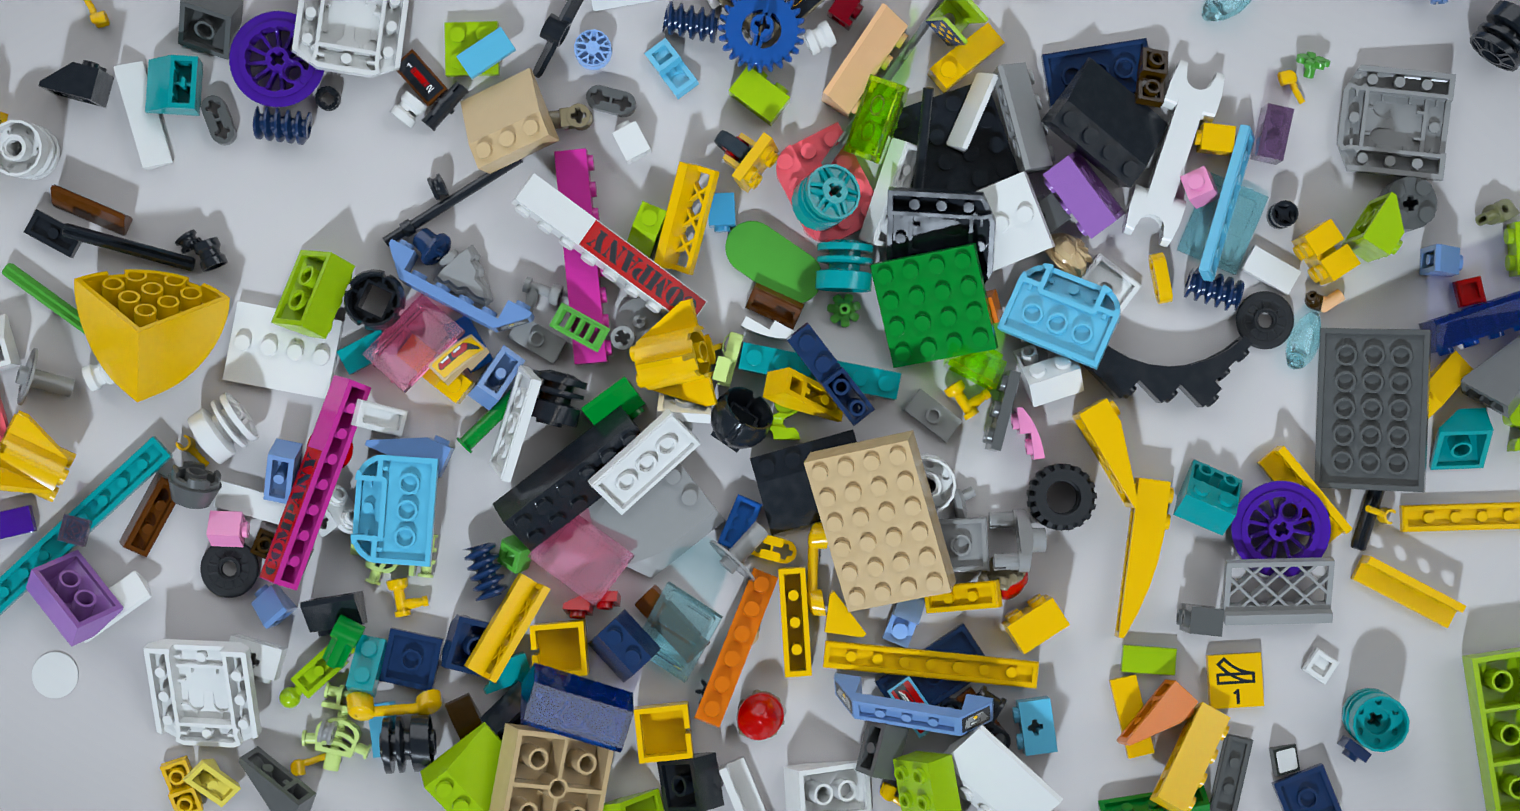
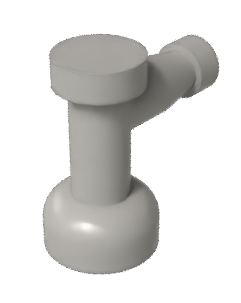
(534, 289)

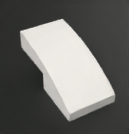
(776, 331)

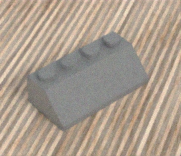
(1022, 118)

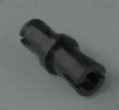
(445, 105)

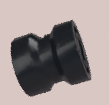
(1287, 214)
(210, 254)

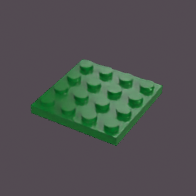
(934, 305)

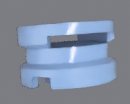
(593, 49)

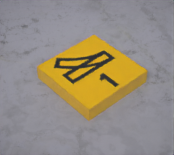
(1235, 680)

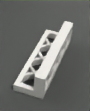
(741, 786)

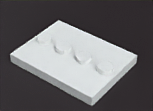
(1019, 221)
(279, 357)

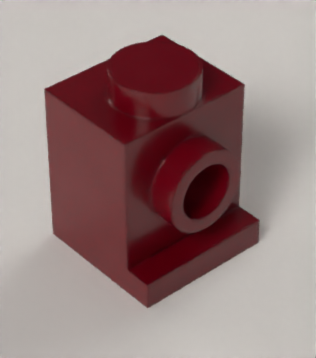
(844, 10)

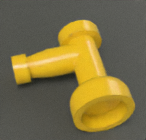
(968, 406)
(402, 604)

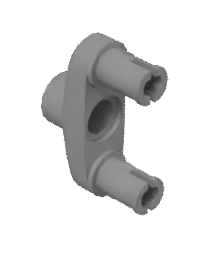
(1028, 540)

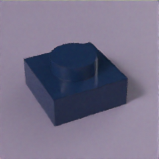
(1353, 750)

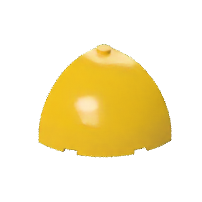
(149, 326)

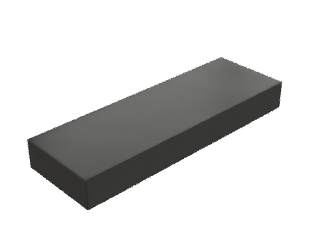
(1230, 773)

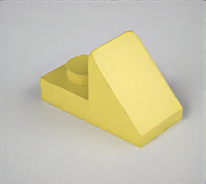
(212, 782)

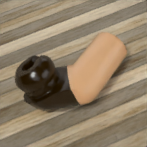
(1323, 303)

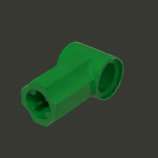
(344, 638)

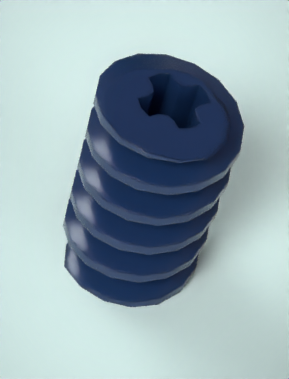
(691, 22)
(282, 126)
(1218, 290)
(485, 571)

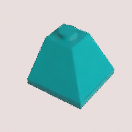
(1463, 440)

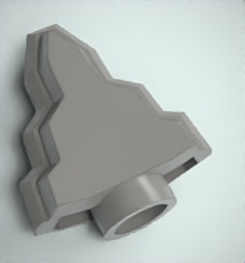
(465, 275)

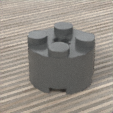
(1420, 198)

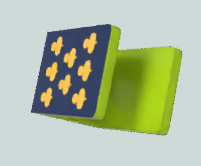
(964, 12)

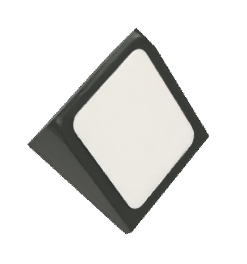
(1284, 759)

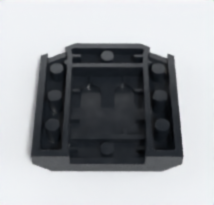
(939, 220)

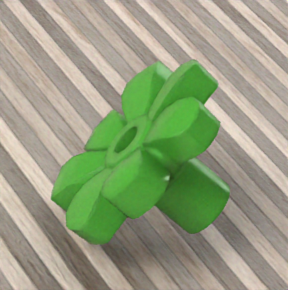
(1311, 63)
(839, 314)

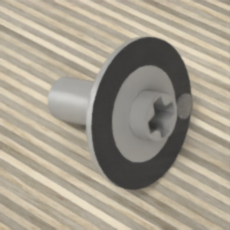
(30, 377)
(741, 550)

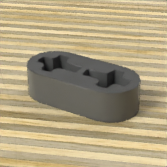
(610, 107)
(224, 118)

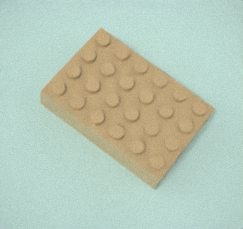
(880, 521)
(549, 772)

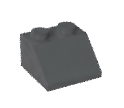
(209, 25)

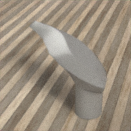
(959, 501)

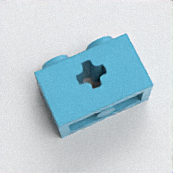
(1044, 738)

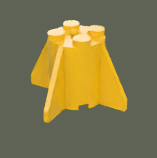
(677, 357)
(32, 459)

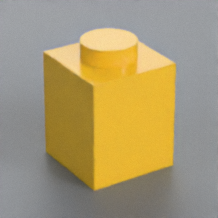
(1215, 139)

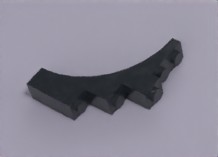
(1195, 380)

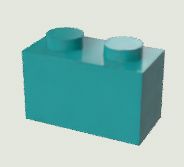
(366, 665)

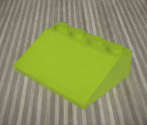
(466, 772)

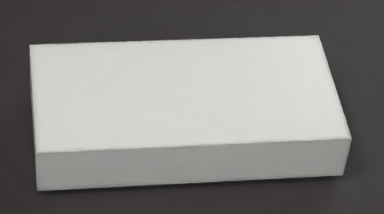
(1270, 270)
(379, 417)

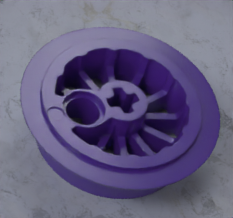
(240, 64)
(1291, 493)

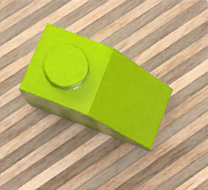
(646, 228)

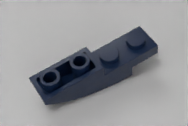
(830, 374)

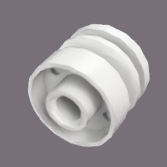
(27, 150)
(217, 431)
(943, 480)

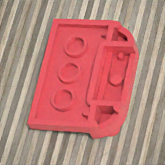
(803, 158)

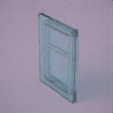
(1242, 226)
(681, 629)

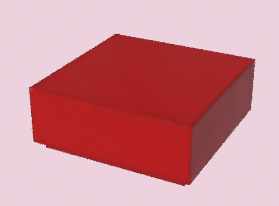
(1469, 291)

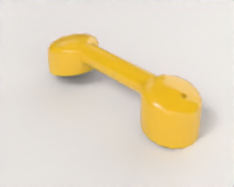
(816, 541)
(362, 708)

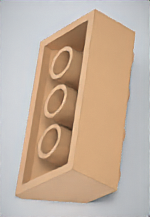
(865, 58)

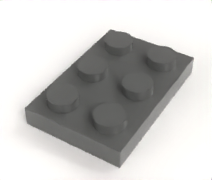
(1001, 410)

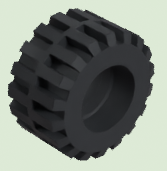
(1084, 497)

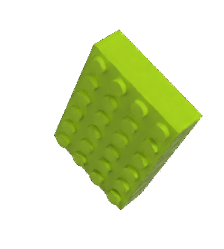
(1495, 714)

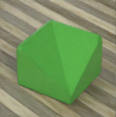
(514, 554)

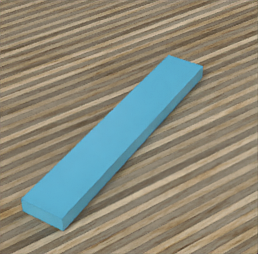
(1226, 203)

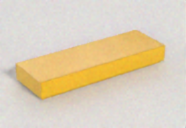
(966, 597)
(1127, 705)

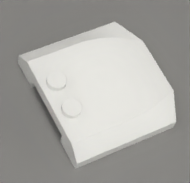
(351, 35)
(203, 691)

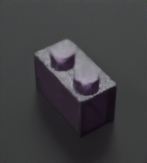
(1272, 134)

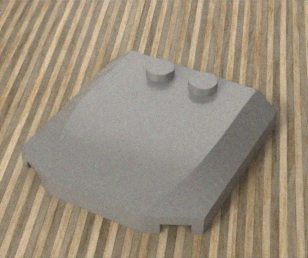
(1396, 122)
(660, 523)

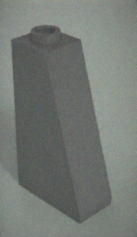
(1497, 380)

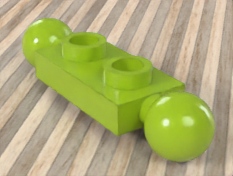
(309, 680)

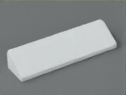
(145, 126)
(896, 172)

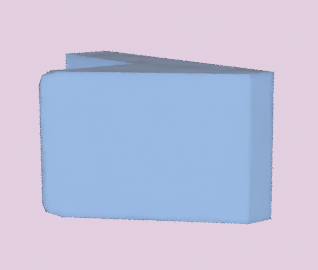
(904, 621)

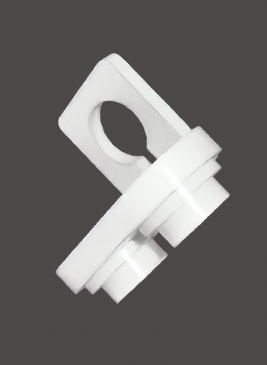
(339, 513)

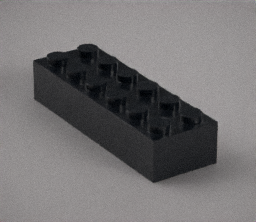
(561, 485)

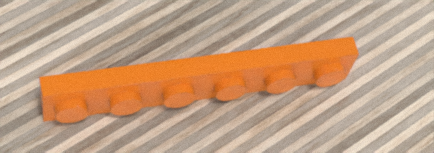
(736, 648)

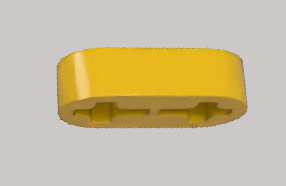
(1160, 278)
(775, 556)

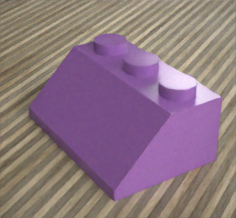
(1083, 194)
(73, 597)

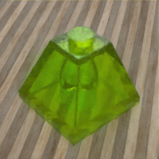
(980, 368)

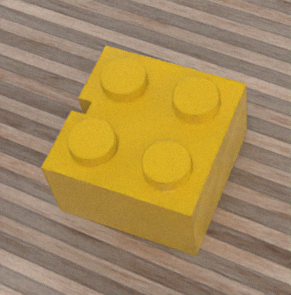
(1321, 256)
(1034, 623)
(561, 646)
(663, 732)

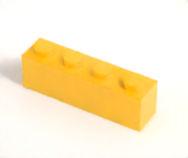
(795, 621)
(1190, 759)

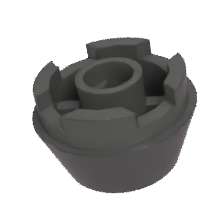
(193, 485)

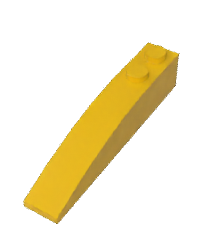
(1143, 547)

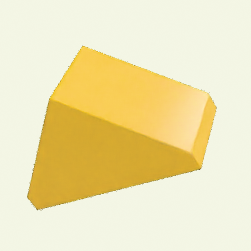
(839, 620)

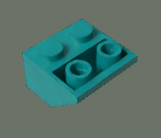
(174, 85)
(1208, 497)

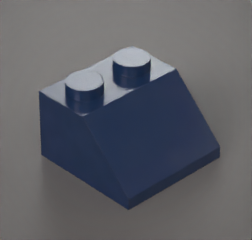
(624, 646)

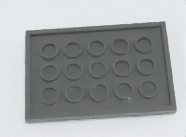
(1373, 409)

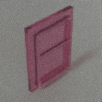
(413, 343)
(582, 559)

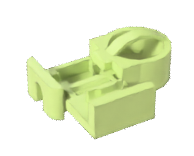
(726, 365)

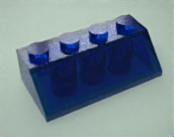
(1474, 323)
(576, 707)

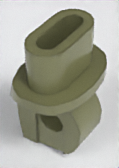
(1494, 214)

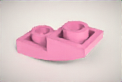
(1023, 423)

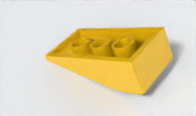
(1106, 438)

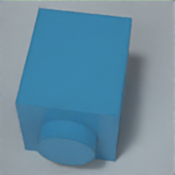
(722, 212)

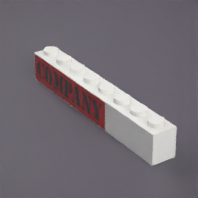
(602, 247)

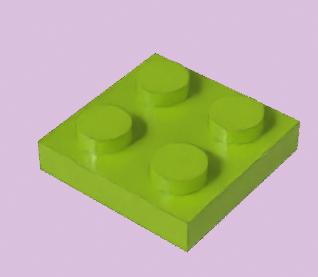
(460, 37)

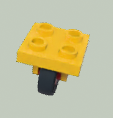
(747, 157)

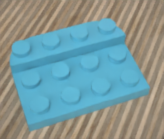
(1062, 314)
(395, 510)

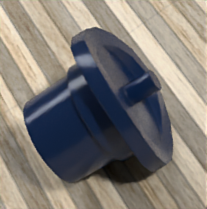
(431, 246)

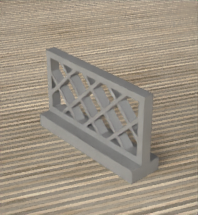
(1278, 612)

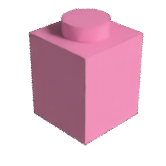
(1200, 187)
(227, 528)

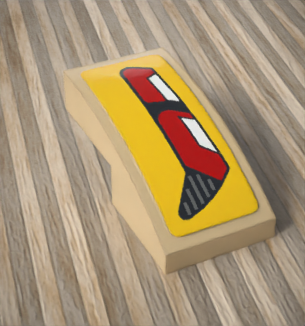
(461, 355)

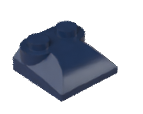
(460, 641)

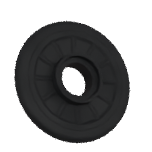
(1281, 316)
(229, 586)

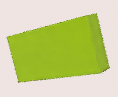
(1148, 659)

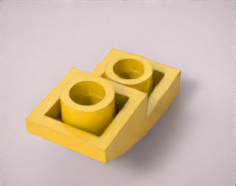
(181, 795)

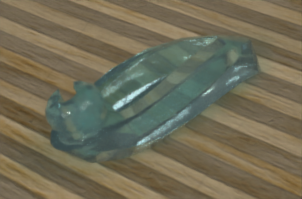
(1222, 9)
(1303, 341)

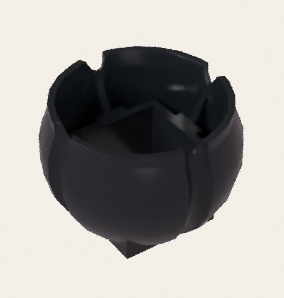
(358, 292)
(740, 419)

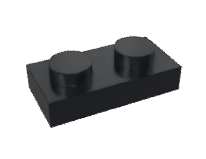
(49, 231)

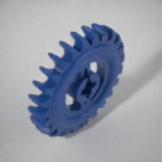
(754, 54)

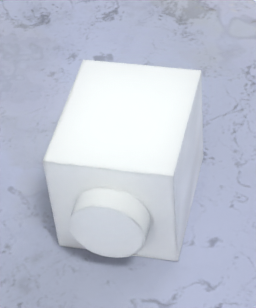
(631, 141)

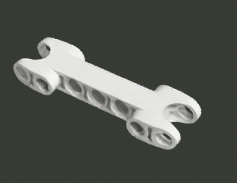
(1187, 108)

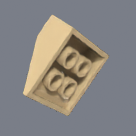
(507, 122)

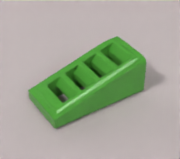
(558, 317)

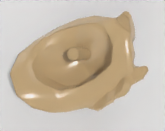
(1069, 254)

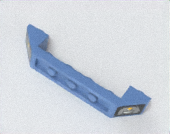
(512, 315)
(921, 716)

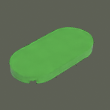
(772, 260)

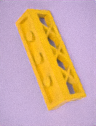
(679, 210)
(1282, 466)
(1406, 591)
(507, 627)

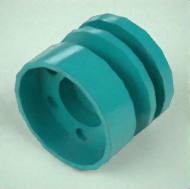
(815, 205)
(844, 267)
(1389, 722)

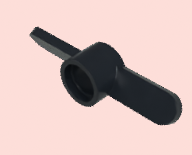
(555, 31)

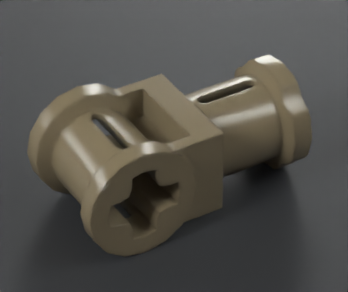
(565, 119)

